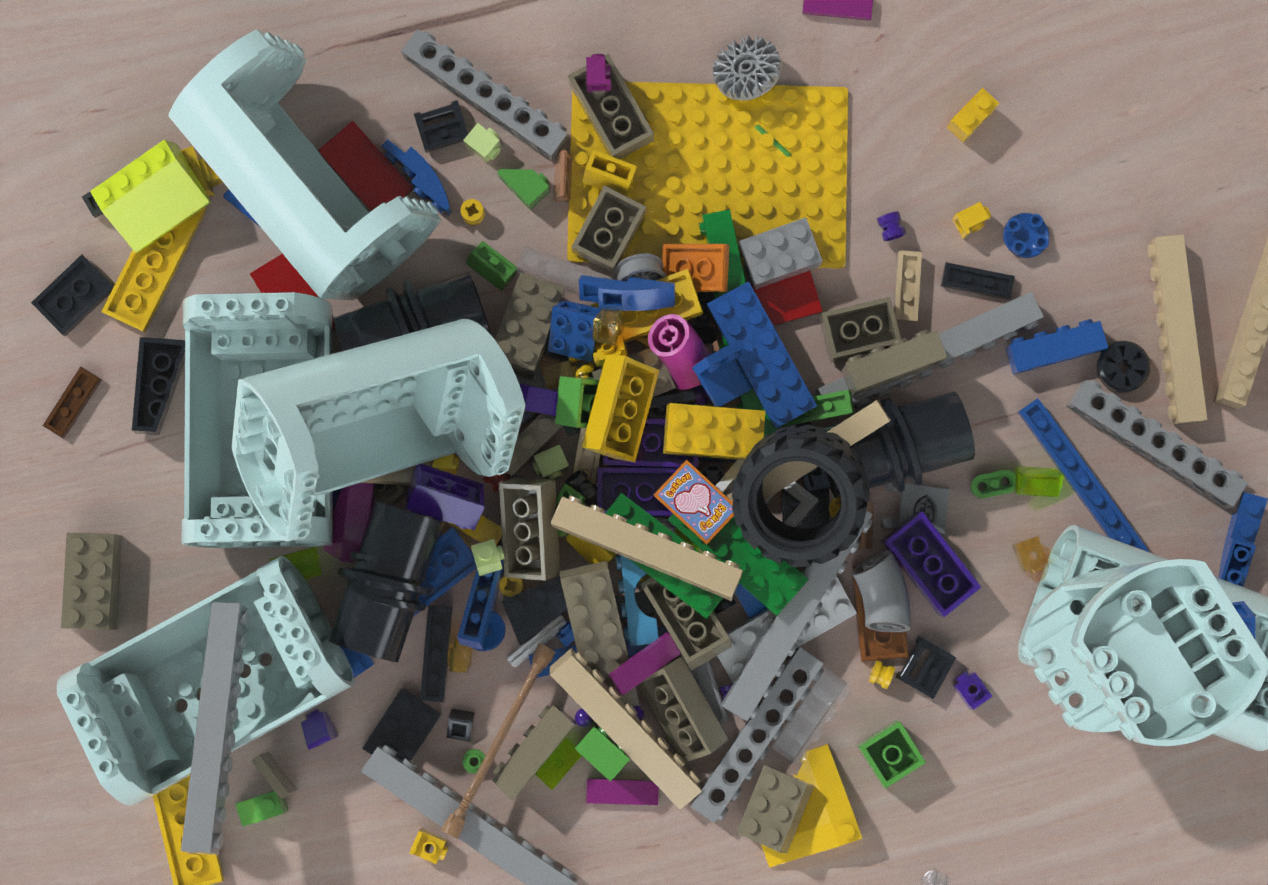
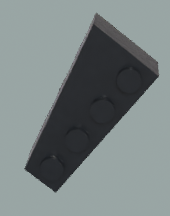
(156, 380)
(535, 608)

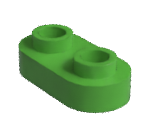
(993, 484)

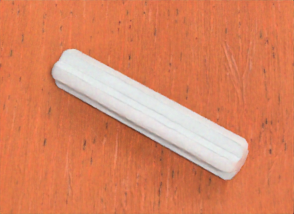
(530, 645)

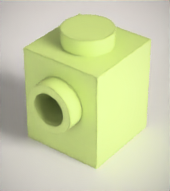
(483, 143)
(551, 463)
(487, 557)

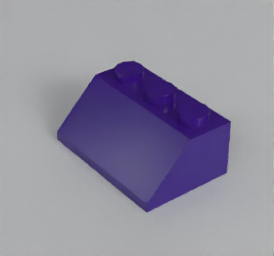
(445, 497)

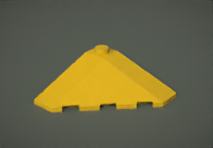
(827, 816)

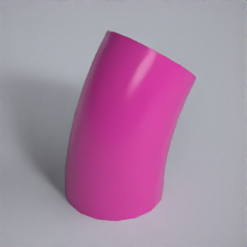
(678, 349)

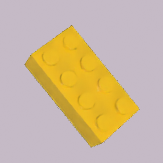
(620, 408)
(712, 431)

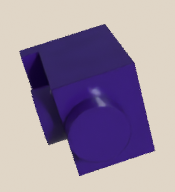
(975, 699)

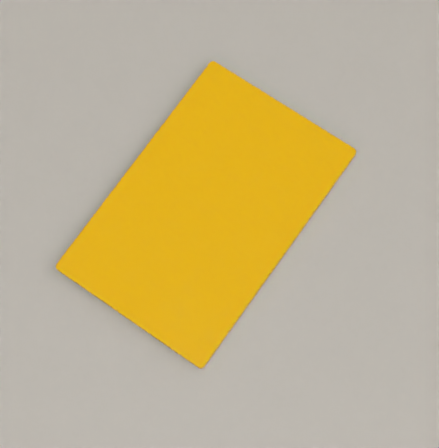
(715, 161)

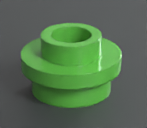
(466, 760)

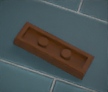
(72, 402)

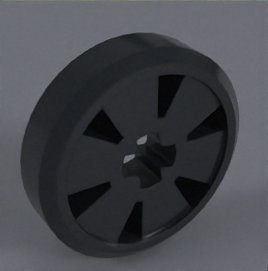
(1134, 357)

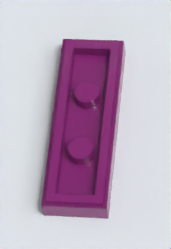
(839, 8)
(644, 663)
(622, 792)

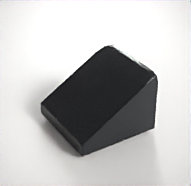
(460, 725)

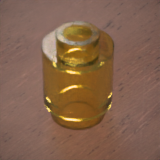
(459, 657)

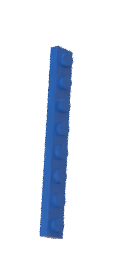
(1078, 475)

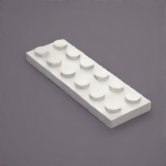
(746, 636)

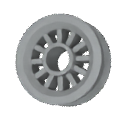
(639, 266)

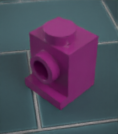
(598, 73)

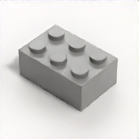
(780, 253)

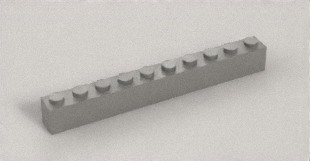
(962, 341)
(782, 634)
(215, 729)
(478, 831)

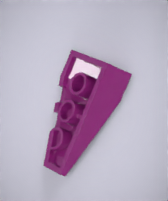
(350, 519)

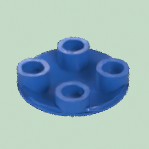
(1026, 235)

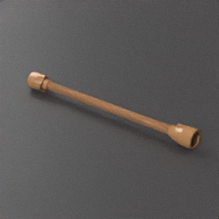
(455, 822)

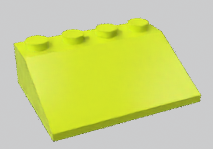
(151, 195)

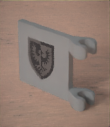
(920, 498)

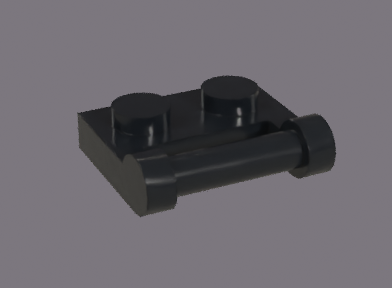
(444, 132)
(933, 671)

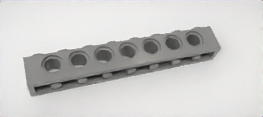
(424, 42)
(1232, 481)
(717, 810)

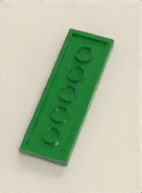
(766, 580)
(695, 597)

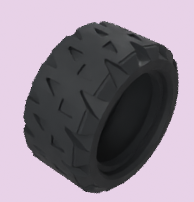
(798, 545)

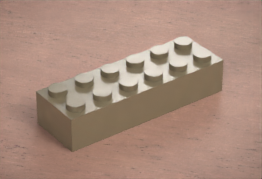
(596, 621)

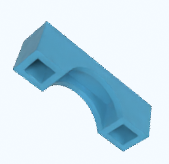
(641, 627)

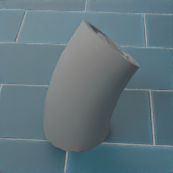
(883, 593)

